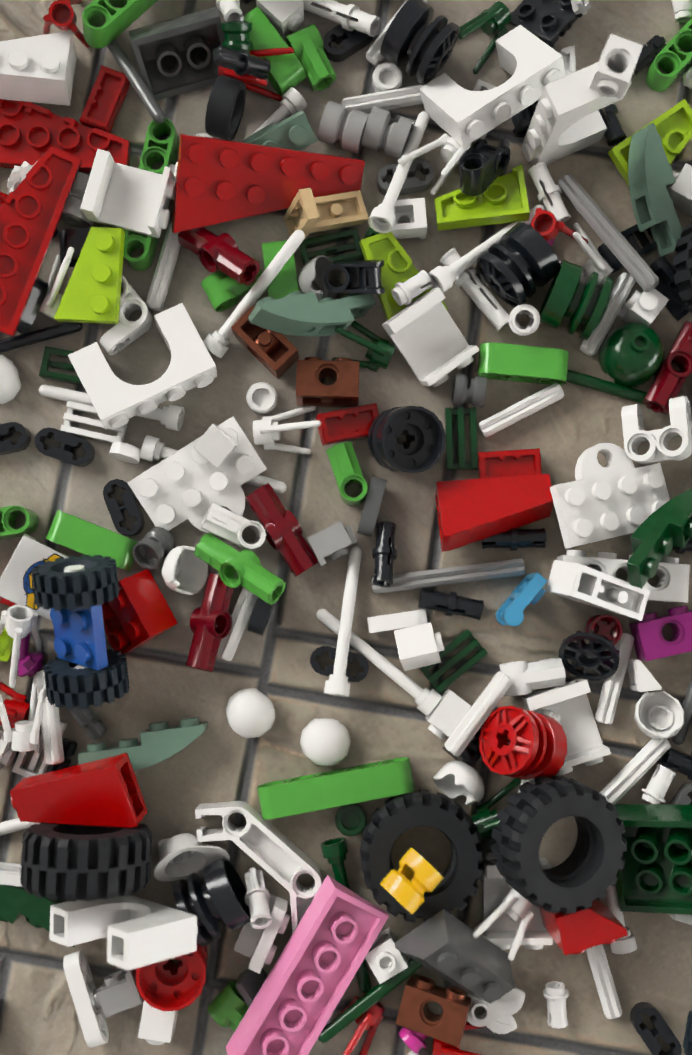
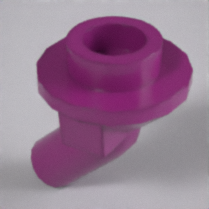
(29, 662)

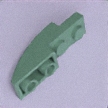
(290, 133)
(648, 178)
(306, 316)
(156, 743)

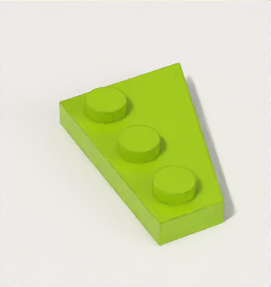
(675, 132)
(501, 203)
(396, 268)
(96, 280)

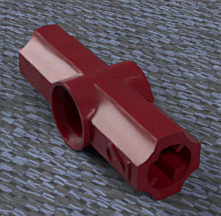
(220, 254)
(667, 381)
(281, 529)
(210, 624)

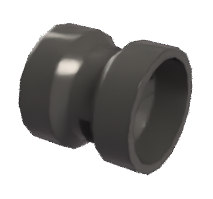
(469, 390)
(156, 544)

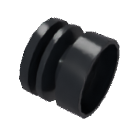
(419, 41)
(518, 264)
(423, 439)
(213, 900)

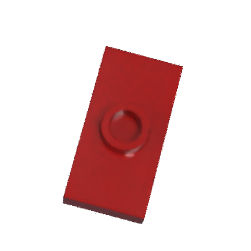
(105, 99)
(346, 423)
(509, 463)

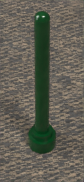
(335, 852)
(366, 1002)

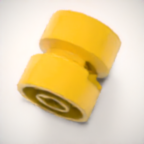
(411, 880)

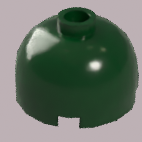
(631, 354)

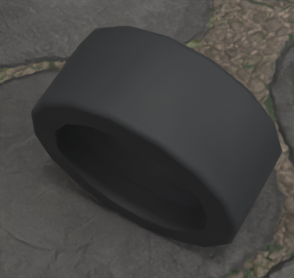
(225, 107)

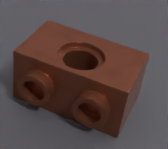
(267, 346)
(314, 393)
(417, 1016)

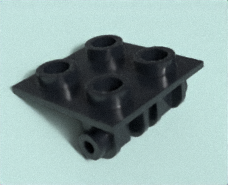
(545, 18)

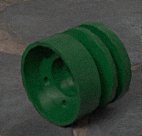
(576, 300)

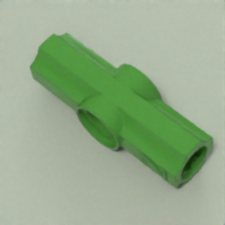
(240, 568)

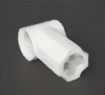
(230, 527)
(533, 675)

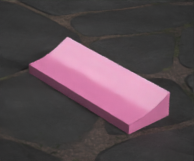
(310, 974)

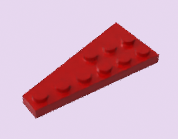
(32, 129)
(240, 179)
(27, 229)

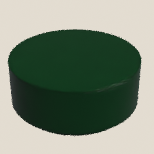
(350, 819)

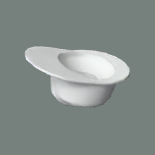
(183, 856)

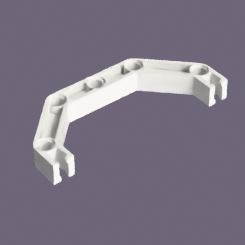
(268, 849)

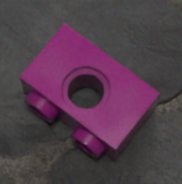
(648, 634)

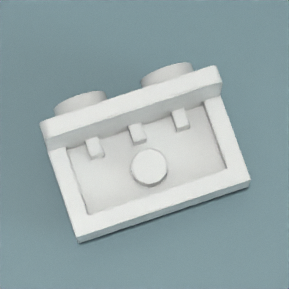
(259, 942)

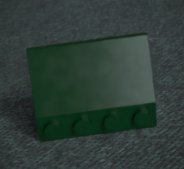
(656, 859)

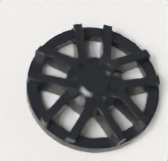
(589, 656)

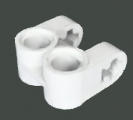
(127, 331)
(659, 439)

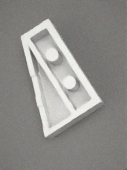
(38, 68)

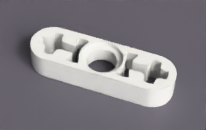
(81, 987)

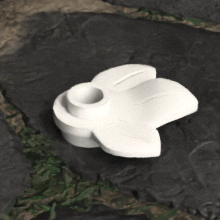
(499, 1013)

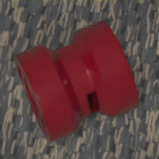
(608, 627)

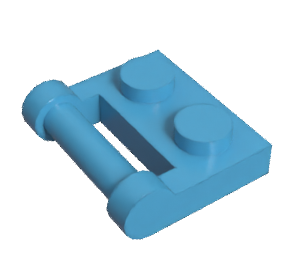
(526, 592)

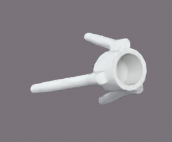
(450, 153)
(596, 262)
(53, 298)
(268, 430)
(18, 622)
(26, 732)
(514, 907)

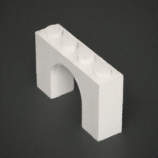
(472, 114)
(566, 118)
(118, 401)
(135, 929)

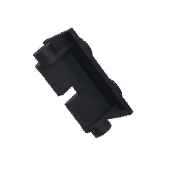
(667, 287)

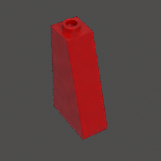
(489, 506)
(83, 794)

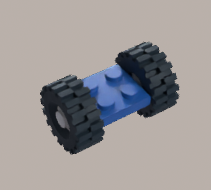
(83, 668)

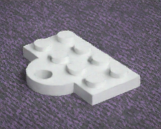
(189, 483)
(607, 498)

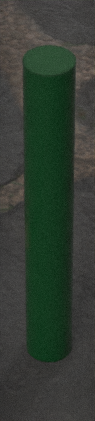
(605, 386)

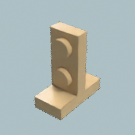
(324, 212)

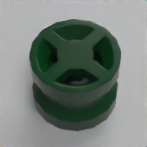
(237, 35)

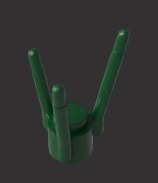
(492, 22)
(378, 350)
(486, 819)

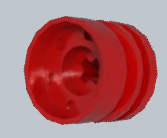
(522, 743)
(171, 984)

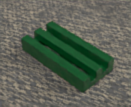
(332, 238)
(46, 362)
(460, 412)
(481, 652)

